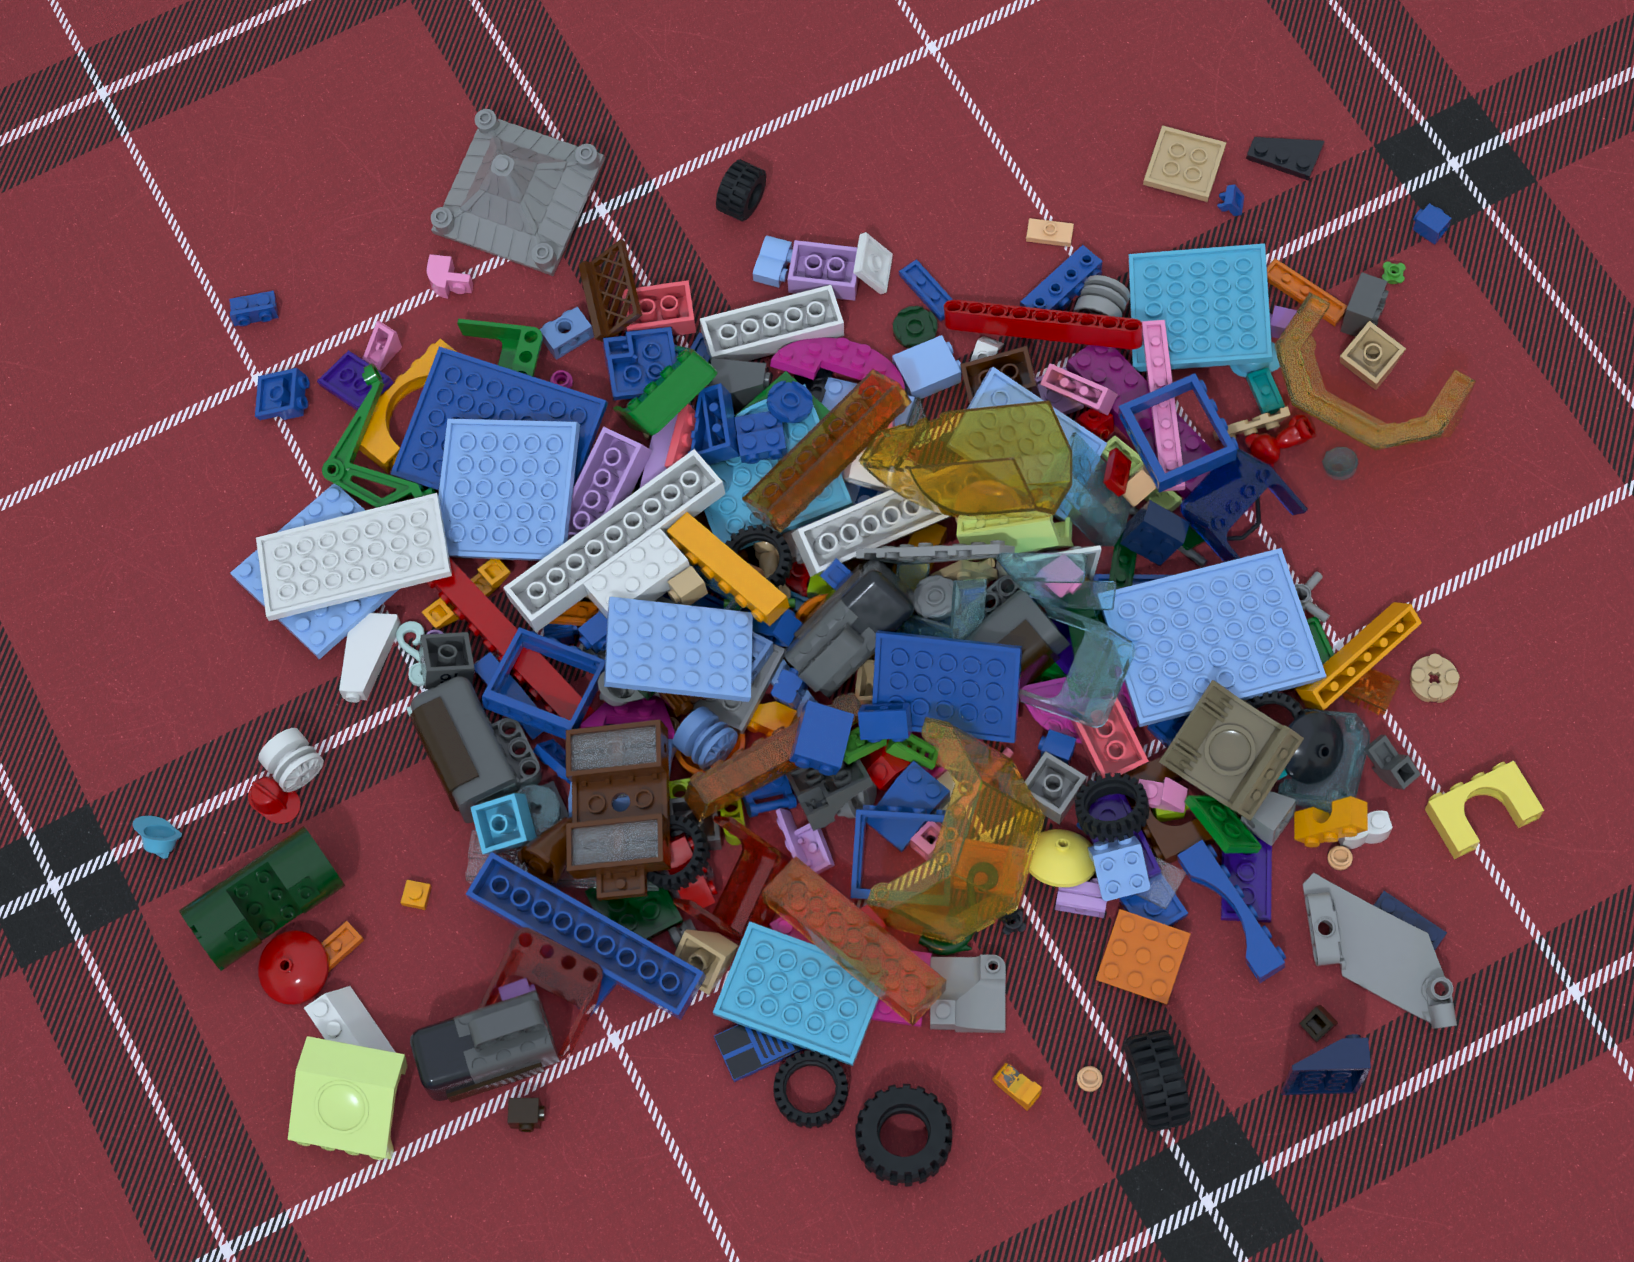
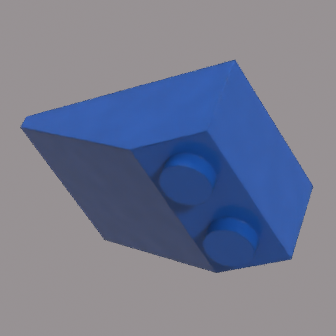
(910, 790)

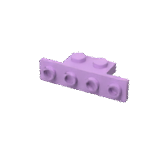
(805, 843)

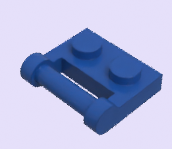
(775, 788)

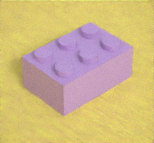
(823, 265)

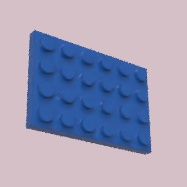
(950, 681)

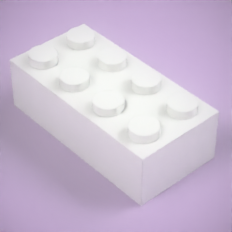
(638, 573)

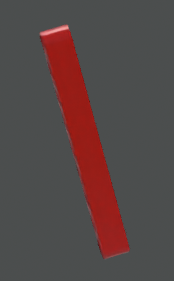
(1043, 324)

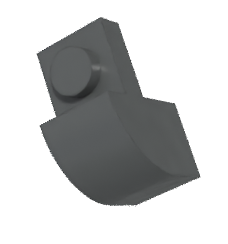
(1391, 767)

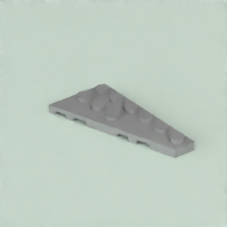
(938, 553)

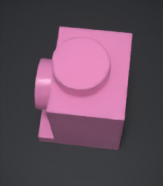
(919, 840)

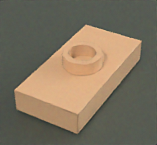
(1049, 232)

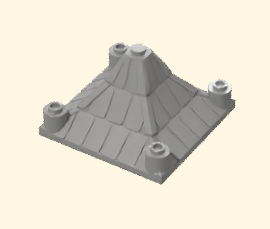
(518, 193)

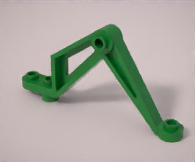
(340, 466)

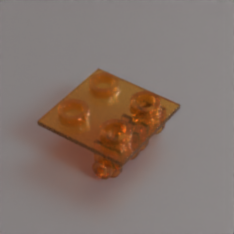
(1373, 689)

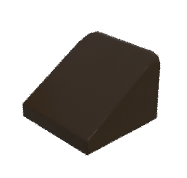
(1318, 1023)

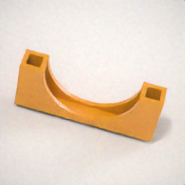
(377, 440)

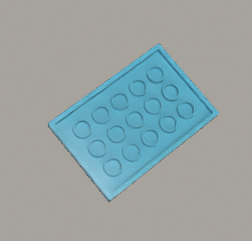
(796, 995)

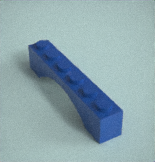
(1203, 869)

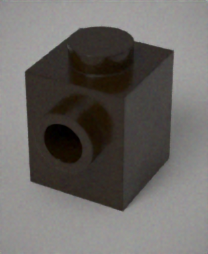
(525, 1114)

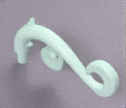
(415, 670)

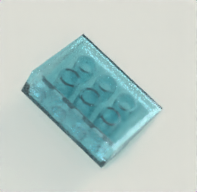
(1089, 502)

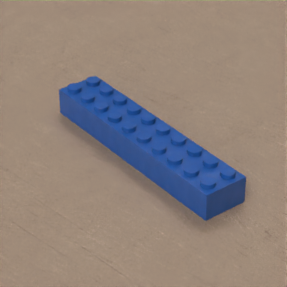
(620, 952)

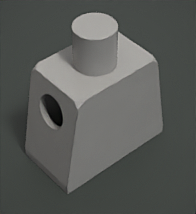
(1271, 817)

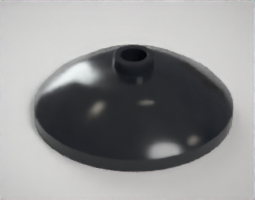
(1319, 733)

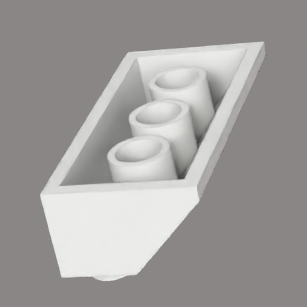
(345, 1020)

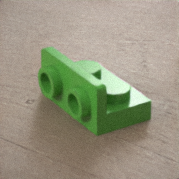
(859, 748)

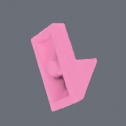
(1165, 795)

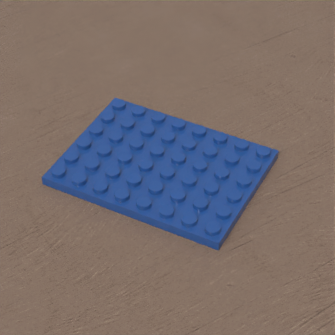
(484, 391)

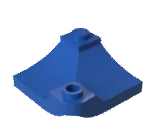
(637, 360)

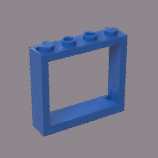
(1195, 468)
(529, 714)
(859, 839)

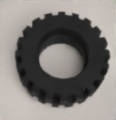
(1157, 1080)
(903, 1101)

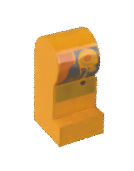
(1017, 1086)

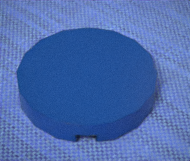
(789, 402)

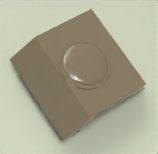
(1231, 750)

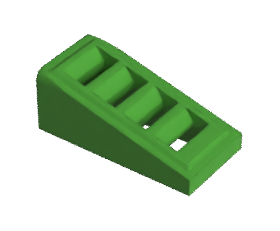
(900, 750)

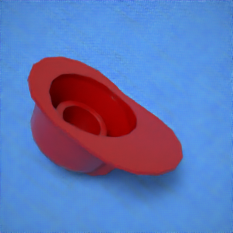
(272, 802)

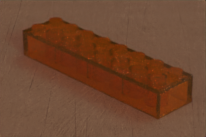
(826, 450)
(752, 767)
(854, 940)

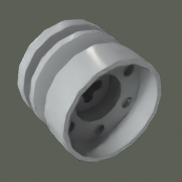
(1102, 297)

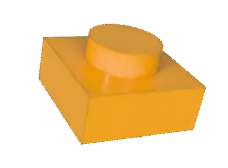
(416, 894)

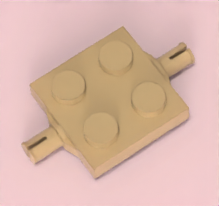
(970, 570)

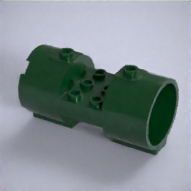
(261, 898)

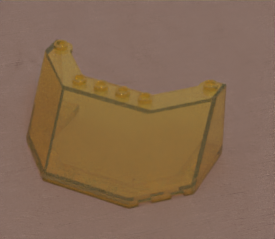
(1307, 391)
(979, 849)

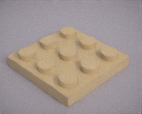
(1184, 163)

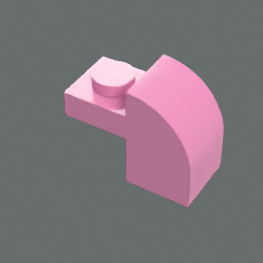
(443, 279)

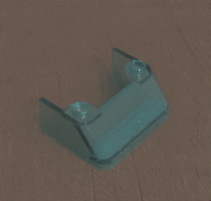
(966, 609)

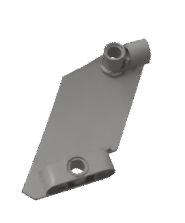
(1378, 952)

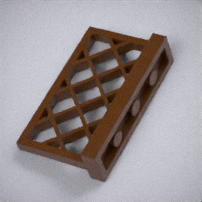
(599, 297)

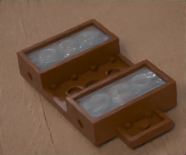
(611, 843)

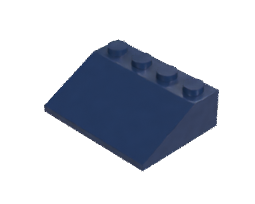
(1332, 1070)

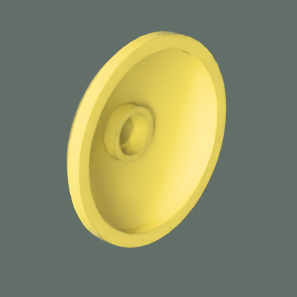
(1062, 859)

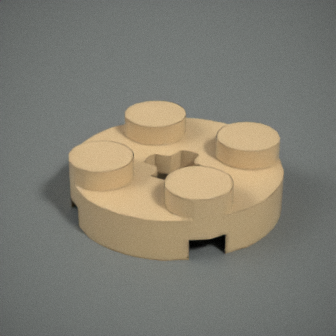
(1436, 666)

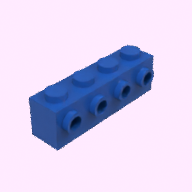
(1064, 282)

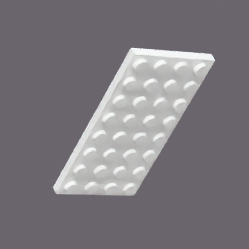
(353, 557)

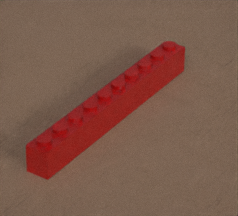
(498, 633)

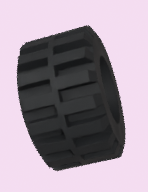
(741, 190)

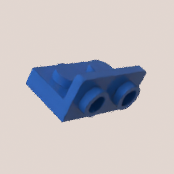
(253, 308)
(554, 756)

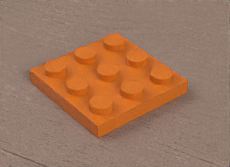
(1143, 956)

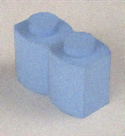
(772, 261)

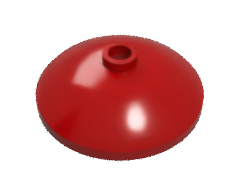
(306, 969)

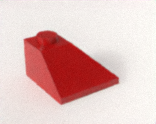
(884, 767)

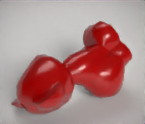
(1268, 448)

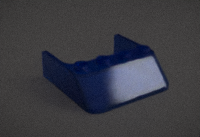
(1228, 494)

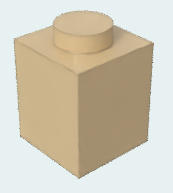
(687, 587)

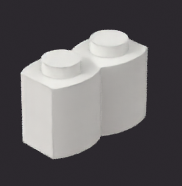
(1378, 830)

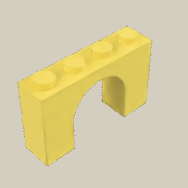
(1502, 783)

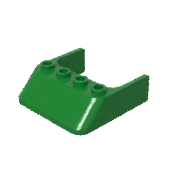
(519, 343)
(668, 394)

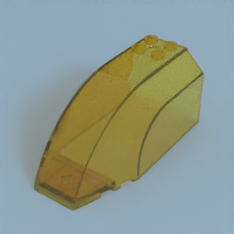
(977, 462)

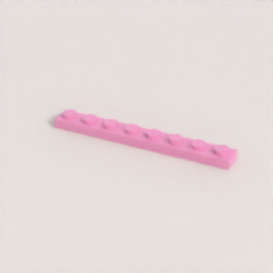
(1163, 414)

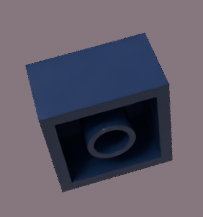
(1155, 533)

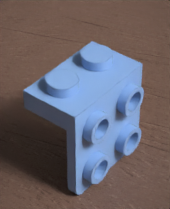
(1119, 868)

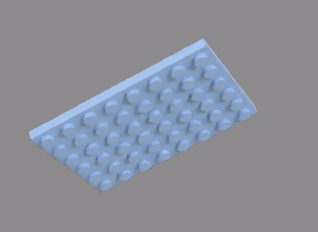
(1217, 624)

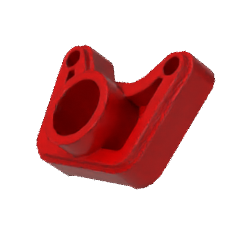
(798, 579)

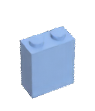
(928, 367)

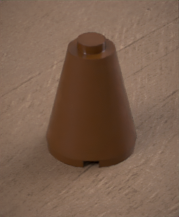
(547, 852)

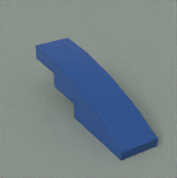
(485, 670)

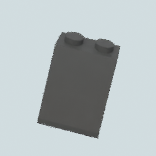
(742, 379)

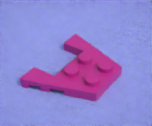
(631, 712)

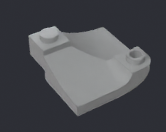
(972, 995)

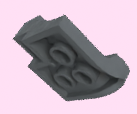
(825, 795)

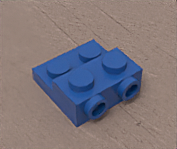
(281, 394)
(760, 437)

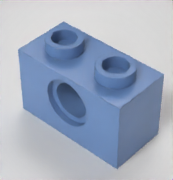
(563, 343)

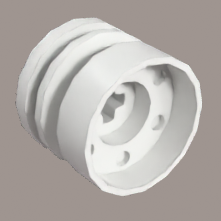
(290, 759)

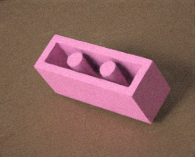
(1078, 389)

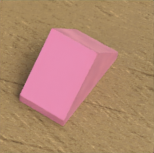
(382, 346)

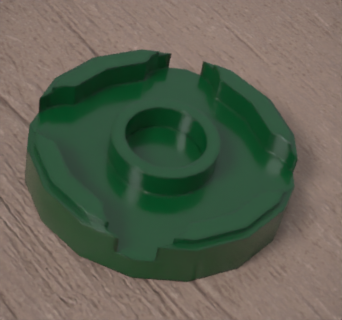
(914, 326)

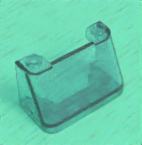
(1346, 777)

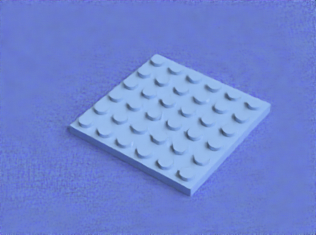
(507, 487)
(328, 625)

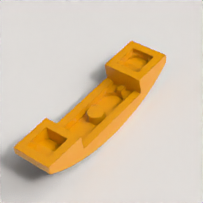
(488, 579)

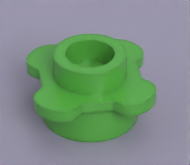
(1391, 277)

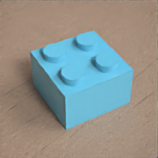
(503, 823)

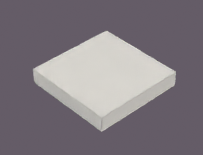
(873, 263)

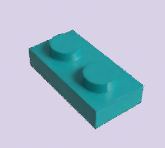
(1265, 391)

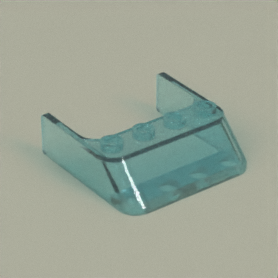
(1035, 569)
(1094, 675)

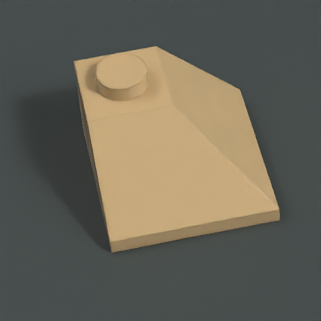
(708, 953)

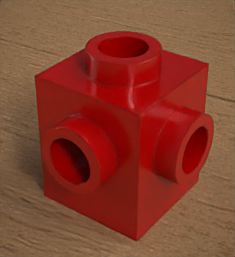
(1097, 423)

